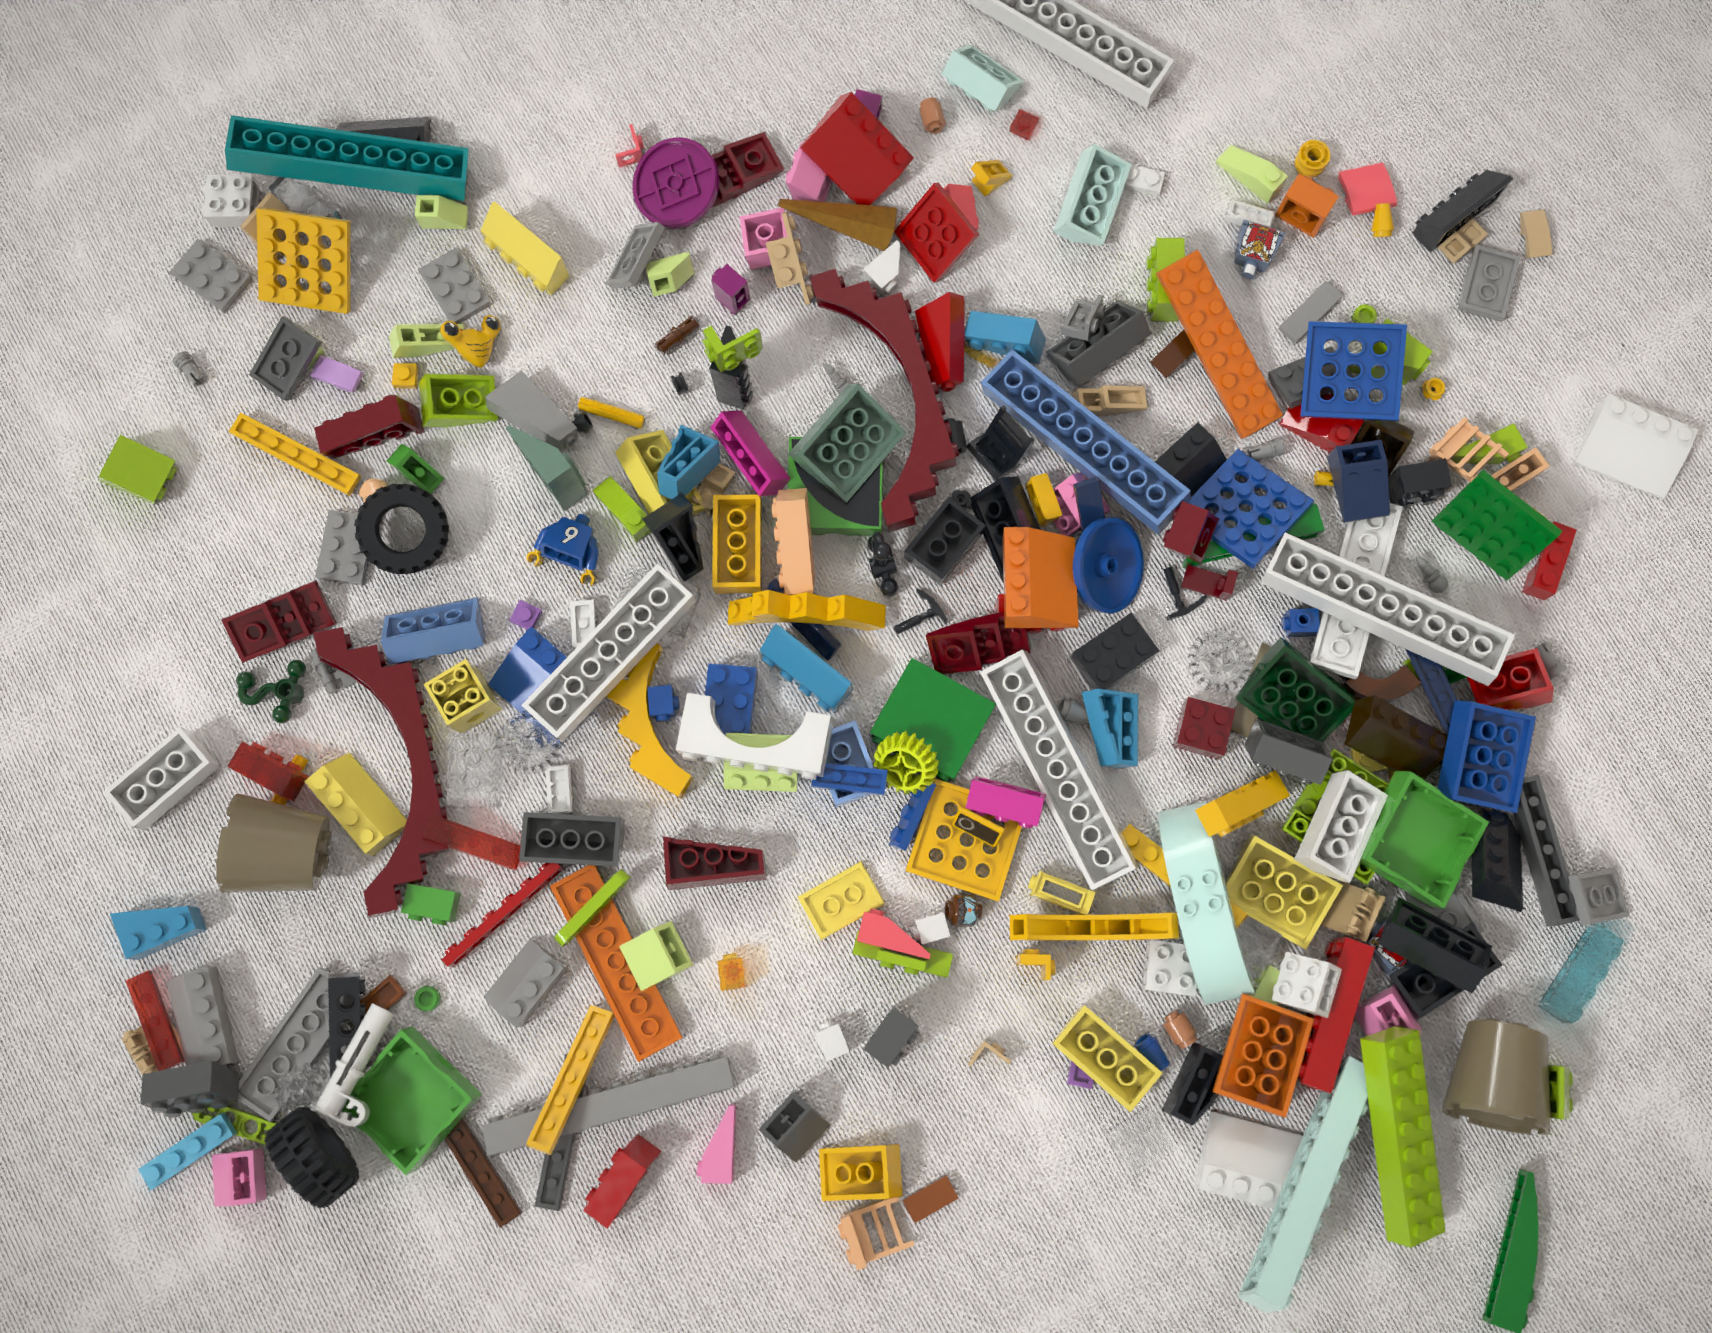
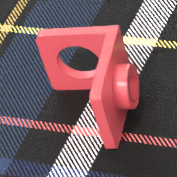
(636, 152)

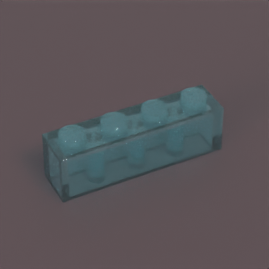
(1581, 973)

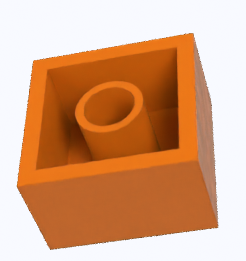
(1306, 205)

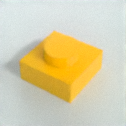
(405, 375)

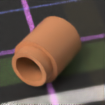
(932, 115)
(1180, 1029)

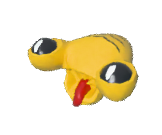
(472, 344)

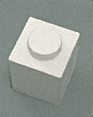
(931, 929)
(832, 1040)

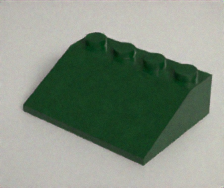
(1295, 693)

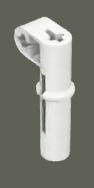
(335, 1094)

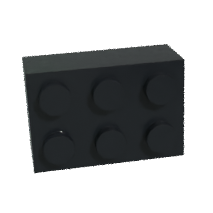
(944, 541)
(1114, 653)

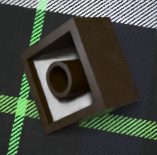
(1394, 438)

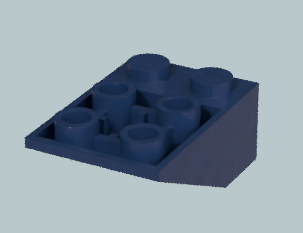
(1360, 480)

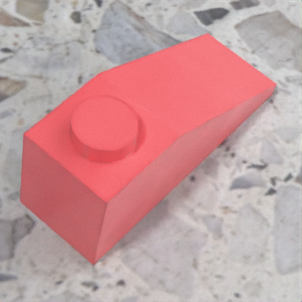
(884, 933)

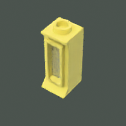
(1061, 893)

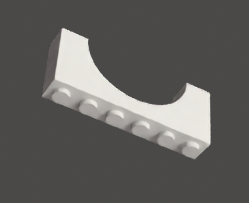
(801, 753)

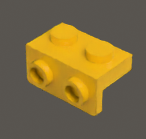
(1033, 958)

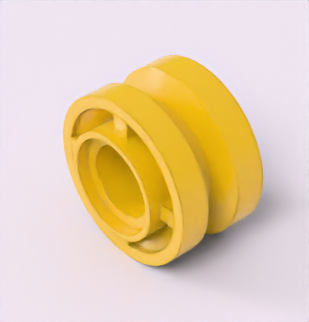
(1314, 149)

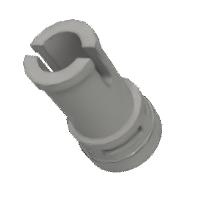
(187, 365)
(1271, 448)
(1551, 663)

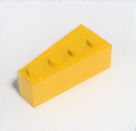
(1242, 804)

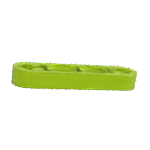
(592, 907)
(241, 1119)

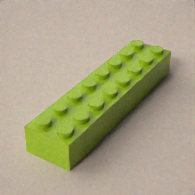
(1403, 1136)

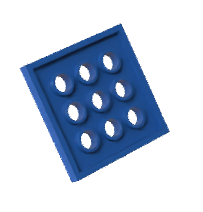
(1343, 334)
(1262, 506)

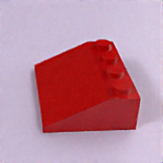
(856, 150)

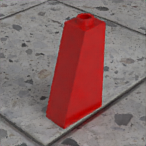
(943, 339)

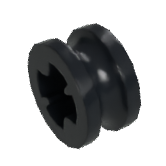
(679, 383)

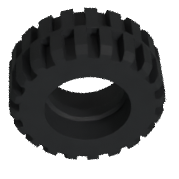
(369, 535)
(311, 1157)

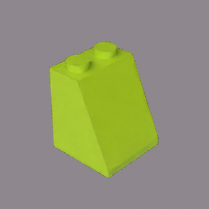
(1414, 359)
(137, 470)

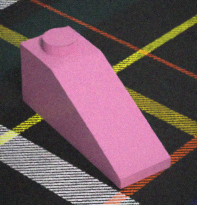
(718, 1158)

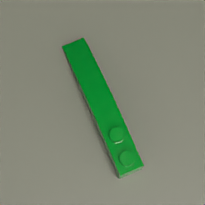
(1306, 528)
(1516, 1261)

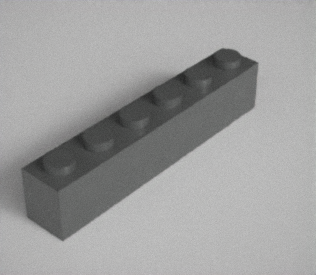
(1544, 854)

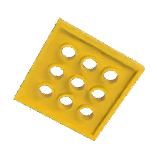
(269, 266)
(943, 871)

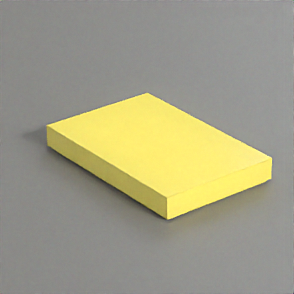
(841, 900)

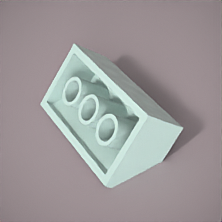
(1092, 196)

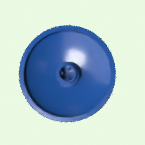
(1108, 565)

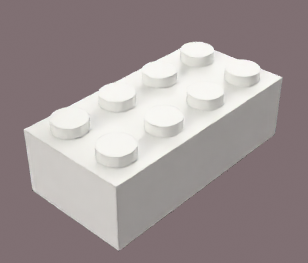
(161, 779)

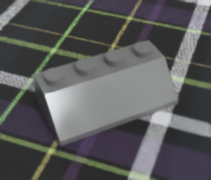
(202, 1017)

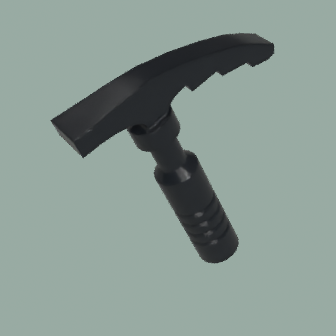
(1174, 590)
(917, 619)

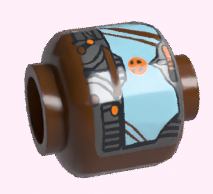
(963, 910)

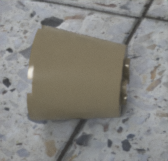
(271, 847)
(1501, 1078)

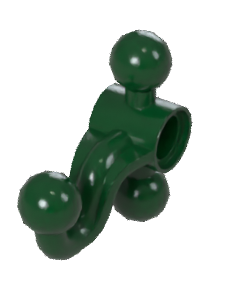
(281, 713)

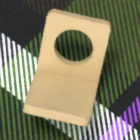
(995, 1048)

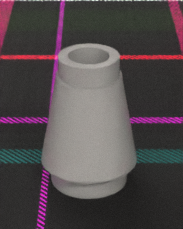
(1073, 711)

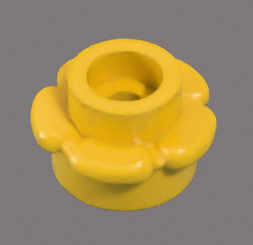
(1435, 383)

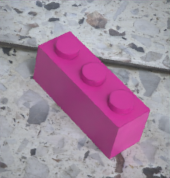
(1005, 802)

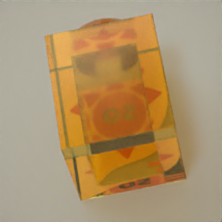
(731, 972)

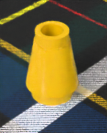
(1382, 221)

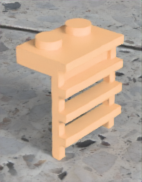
(1456, 439)
(858, 1239)

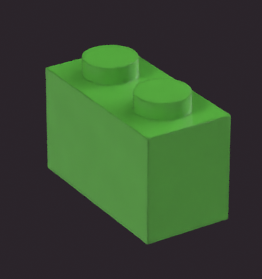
(430, 903)

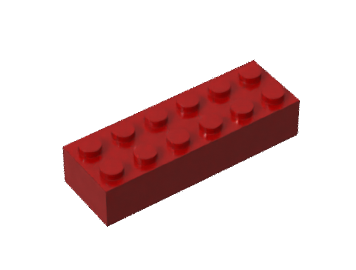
(1330, 1034)

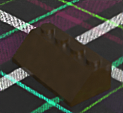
(1394, 737)

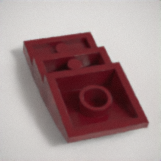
(745, 166)
(278, 621)
(974, 643)

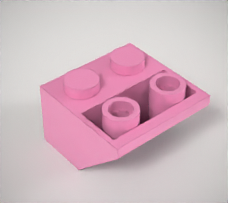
(806, 179)
(1069, 521)
(1385, 1011)
(239, 1177)

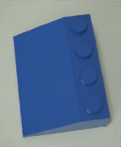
(526, 668)
(1486, 756)

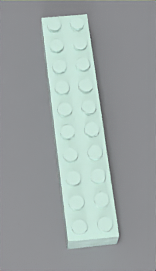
(1306, 1191)

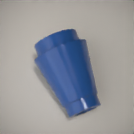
(1152, 1051)

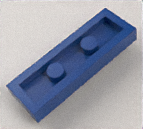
(852, 779)
(910, 818)

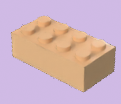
(795, 540)

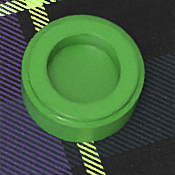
(427, 998)

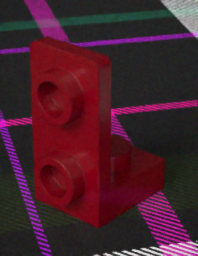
(1209, 582)

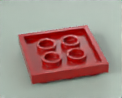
(936, 232)

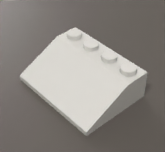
(1635, 445)
(1245, 1159)

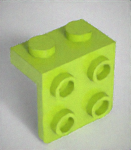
(729, 355)

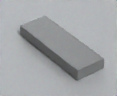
(1311, 310)

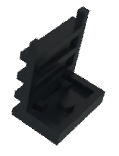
(1001, 445)

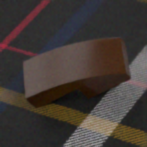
(1173, 354)

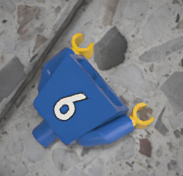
(568, 543)

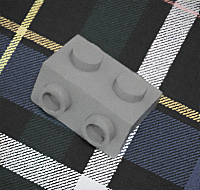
(1083, 319)

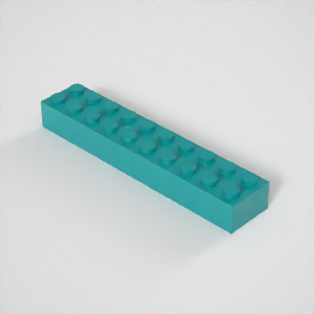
(346, 158)

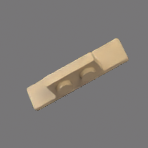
(786, 260)

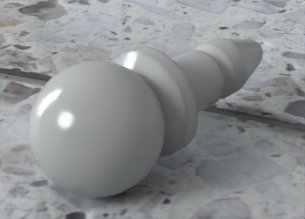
(836, 377)
(1436, 581)

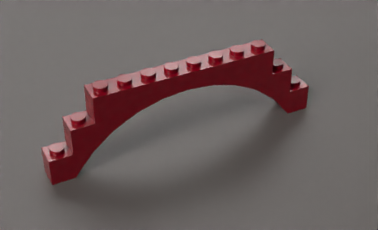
(931, 444)
(397, 692)

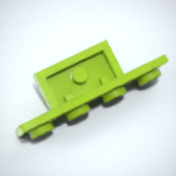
(938, 964)

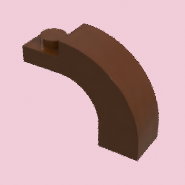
(1388, 689)

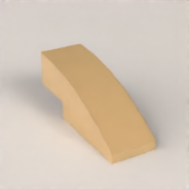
(1112, 399)

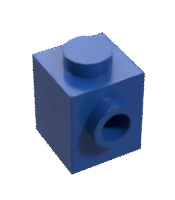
(1301, 622)
(662, 703)

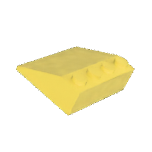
(1280, 891)

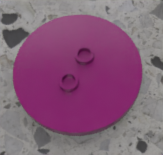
(676, 182)

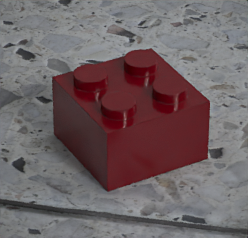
(1190, 532)
(1203, 728)

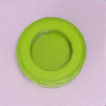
(1364, 314)

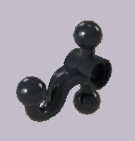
(882, 563)

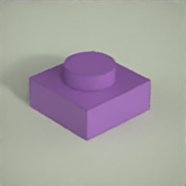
(525, 615)
(1078, 1077)

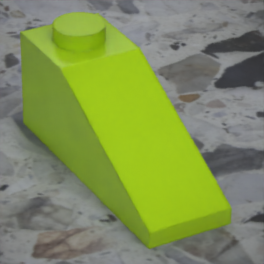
(1509, 439)
(622, 508)

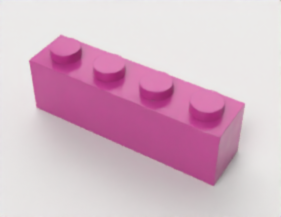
(750, 453)

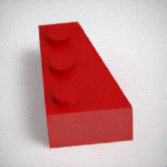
(620, 1180)

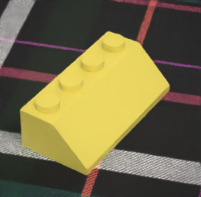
(523, 249)
(641, 460)
(357, 803)
(1106, 1057)

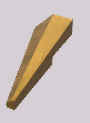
(861, 222)

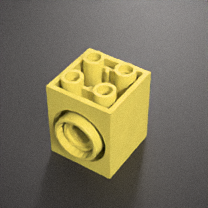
(462, 696)

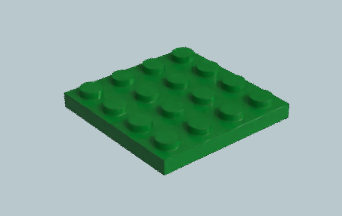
(1496, 525)

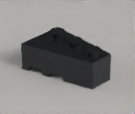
(676, 535)
(1194, 1085)

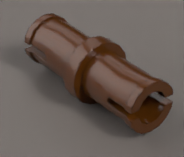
(677, 335)

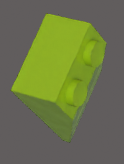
(455, 399)
(1560, 1083)

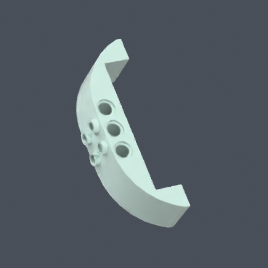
(1203, 906)

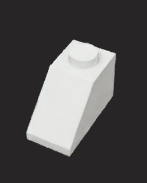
(884, 270)

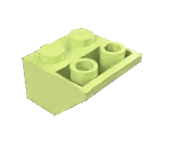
(656, 955)

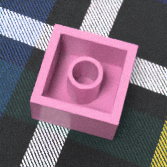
(758, 230)

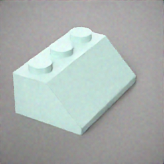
(981, 77)

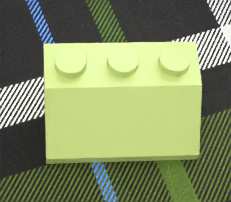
(750, 779)

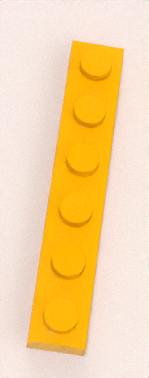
(295, 454)
(1152, 858)
(570, 1080)

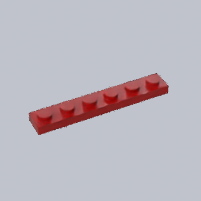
(495, 919)

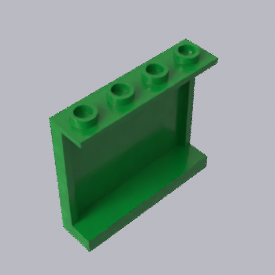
(937, 711)

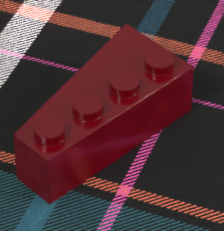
(368, 426)
(709, 864)

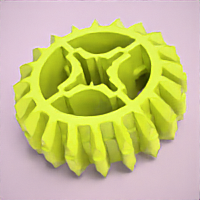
(912, 757)

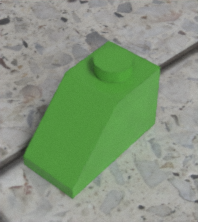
(415, 468)

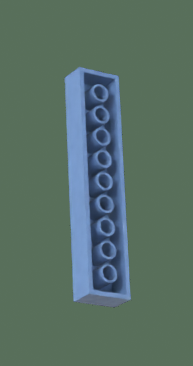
(1085, 441)

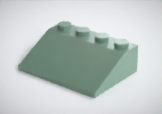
(847, 442)
(552, 467)

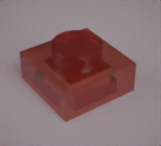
(1024, 124)

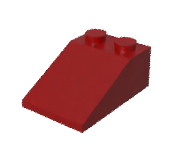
(1322, 432)
(1519, 685)

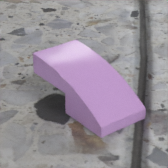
(337, 374)

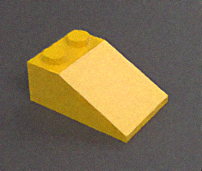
(860, 1172)

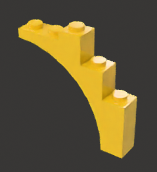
(806, 607)
(637, 727)
(1094, 927)

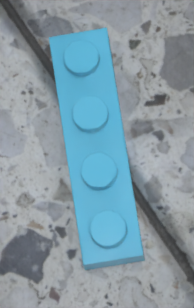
(187, 1151)

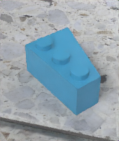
(1005, 332)
(687, 463)
(1113, 726)
(155, 929)

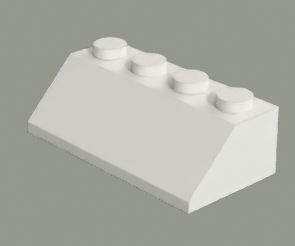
(1341, 826)

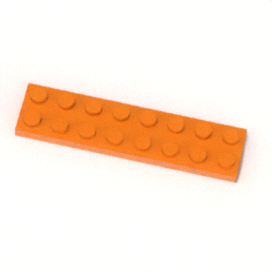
(1219, 344)
(639, 1013)

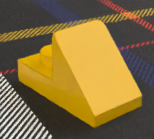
(989, 175)

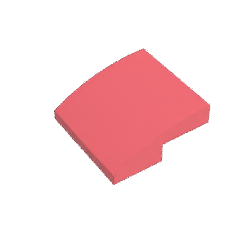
(1366, 188)

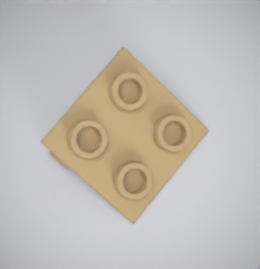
(1354, 911)
(139, 1049)

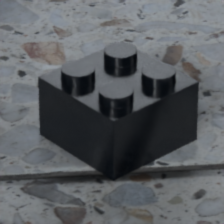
(1419, 483)

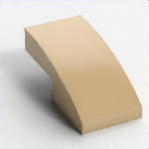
(1536, 232)
(1463, 241)
(713, 484)

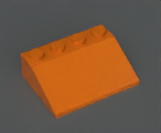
(1038, 579)
(1263, 1055)

